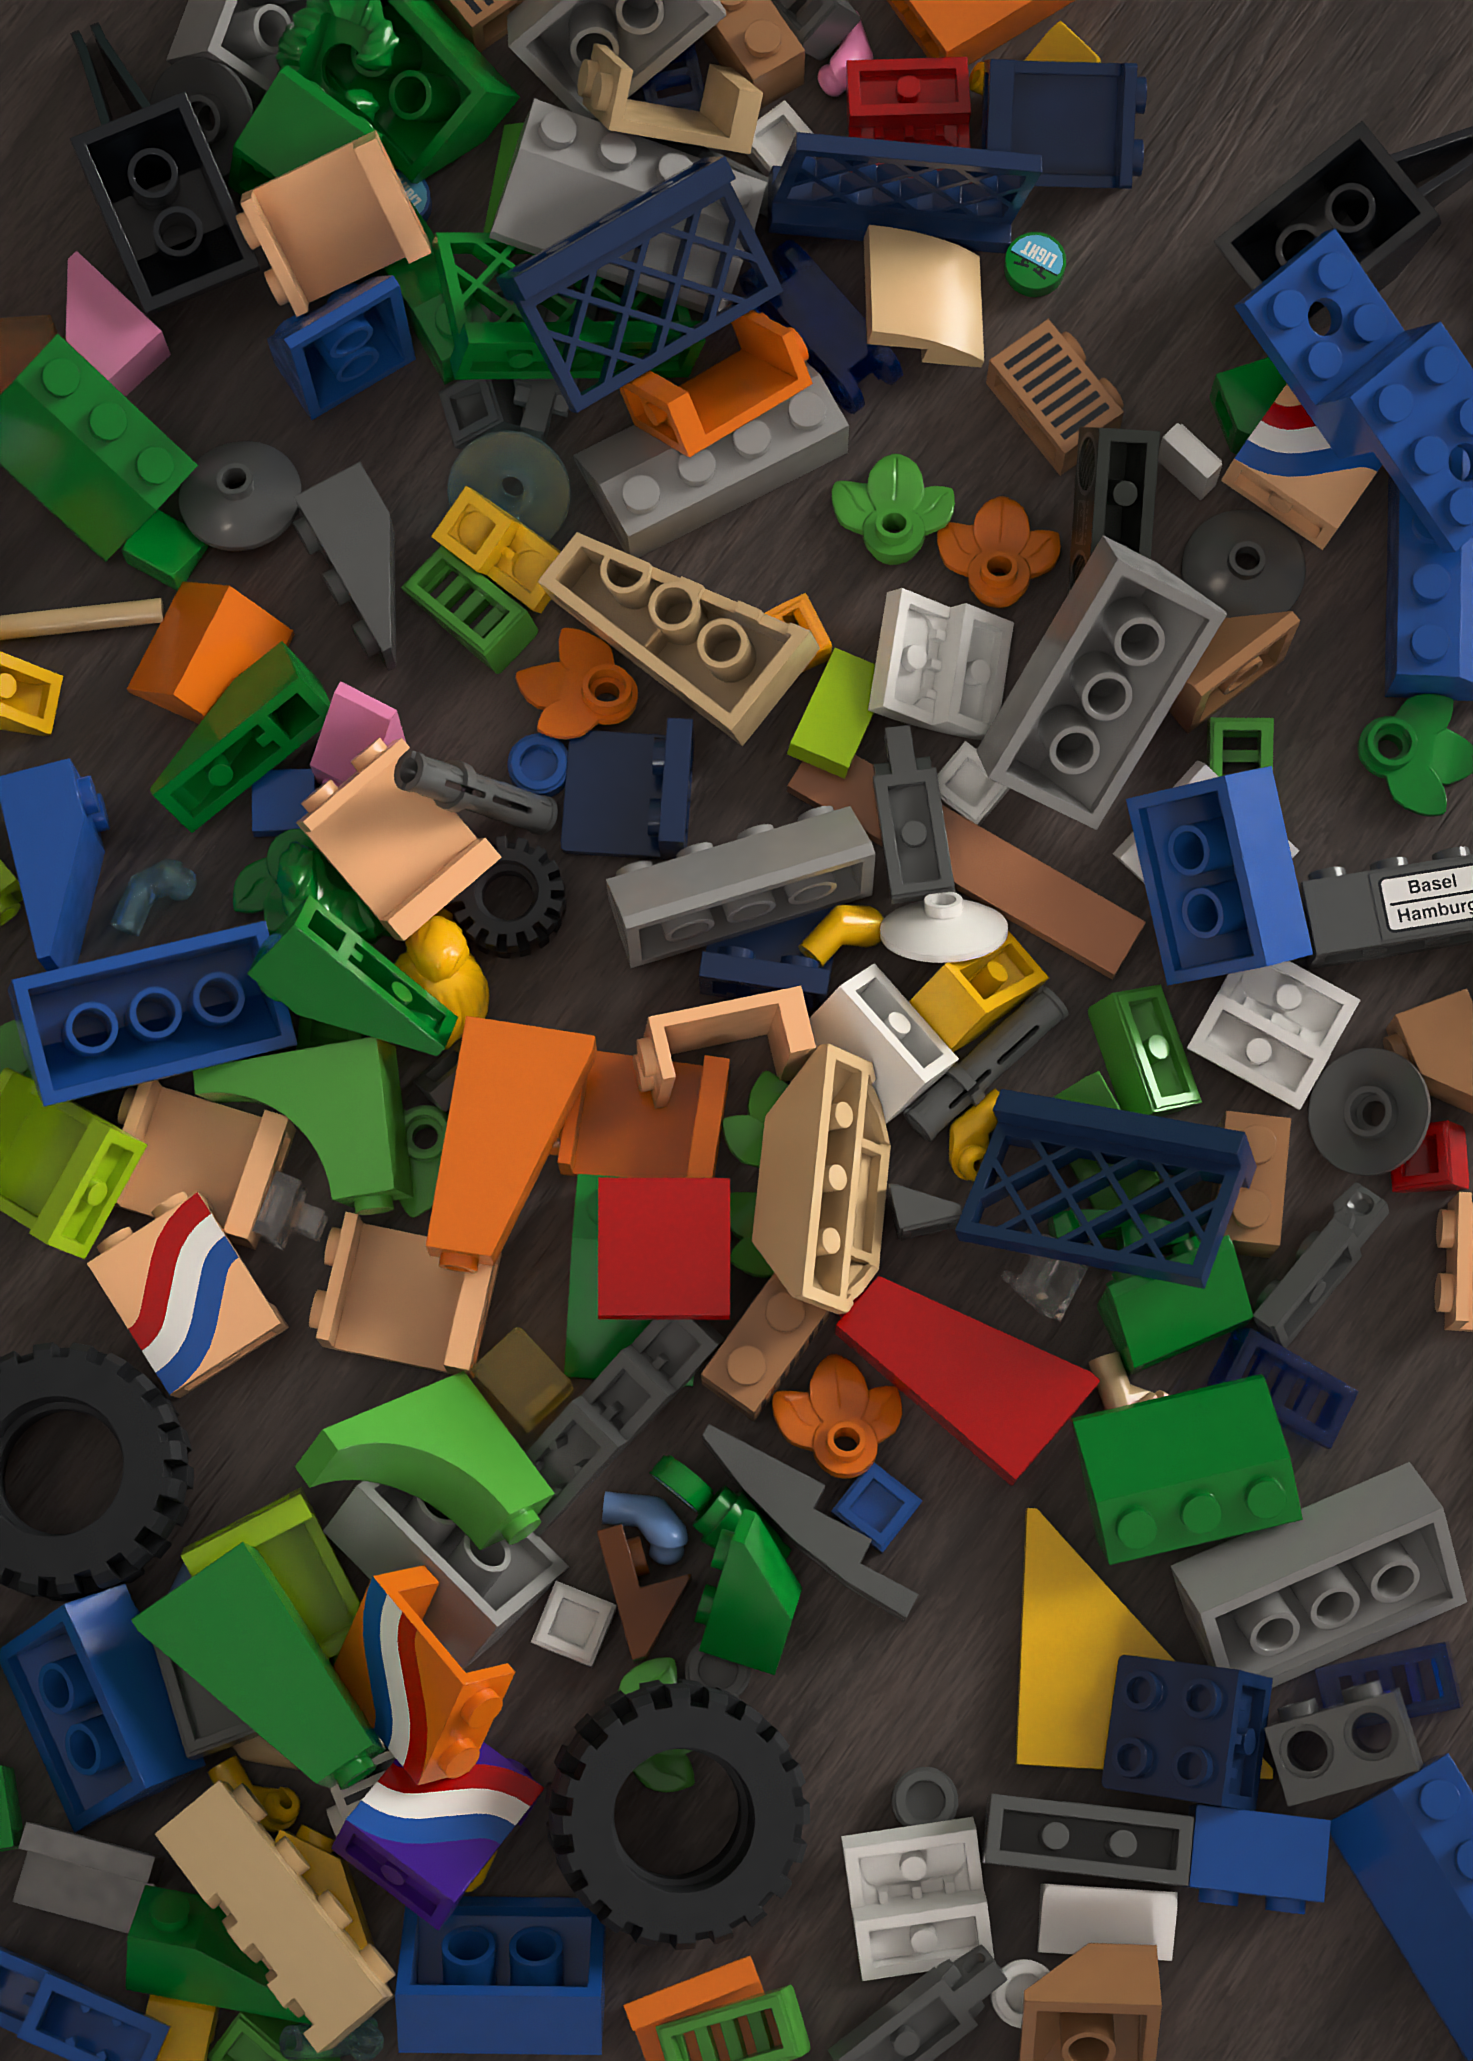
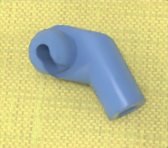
(653, 1518)

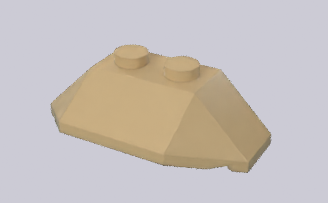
(824, 1181)

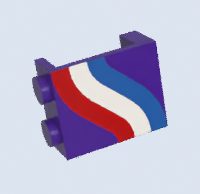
(437, 1835)

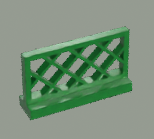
(507, 347)

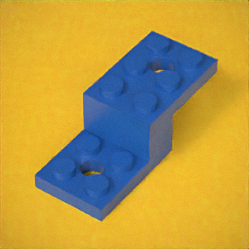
(1372, 380)

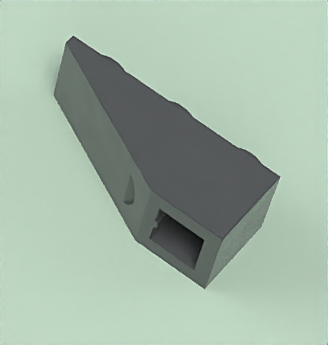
(358, 543)

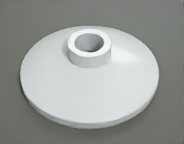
(943, 929)

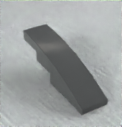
(618, 1408)
(789, 1504)

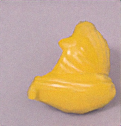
(442, 965)

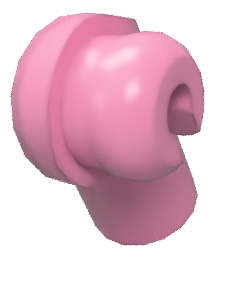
(853, 47)

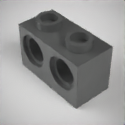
(1348, 1759)

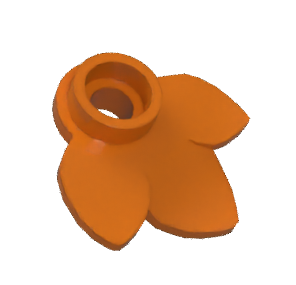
(1001, 544)
(570, 687)
(836, 1408)

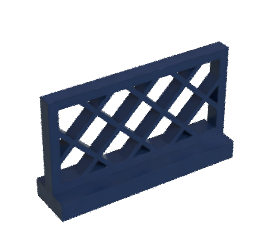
(830, 202)
(615, 235)
(1130, 1143)

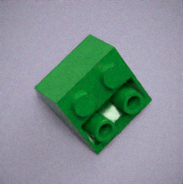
(289, 130)
(1163, 1319)

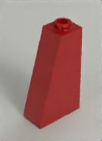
(969, 1377)

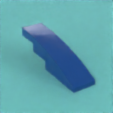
(71, 2016)

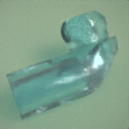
(149, 886)
(362, 2043)

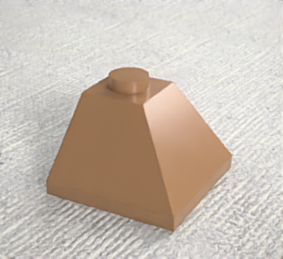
(1232, 662)
(1095, 2007)

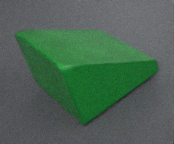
(164, 550)

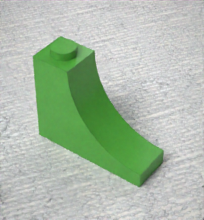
(345, 1105)
(445, 1451)

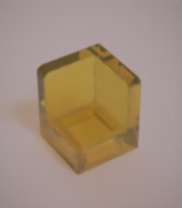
(522, 1379)

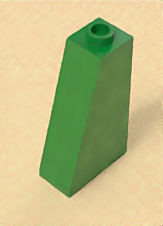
(261, 1661)

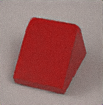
(1437, 1163)

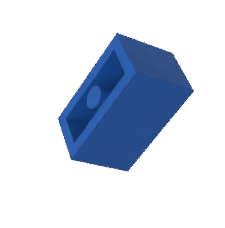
(1258, 1857)

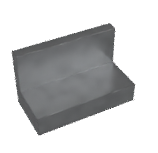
(83, 1876)

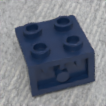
(629, 793)
(767, 963)
(1187, 1732)

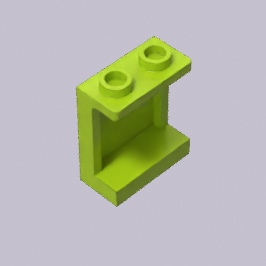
(60, 1165)
(300, 1559)

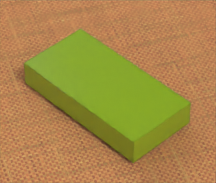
(836, 715)

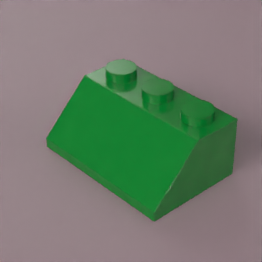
(435, 95)
(86, 449)
(1186, 1469)

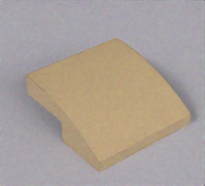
(923, 296)

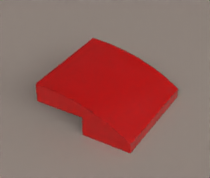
(909, 100)
(663, 1248)

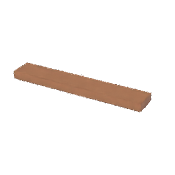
(996, 874)

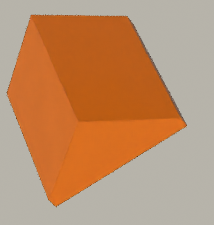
(202, 647)

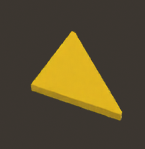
(1070, 1654)

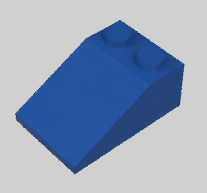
(344, 344)
(57, 853)

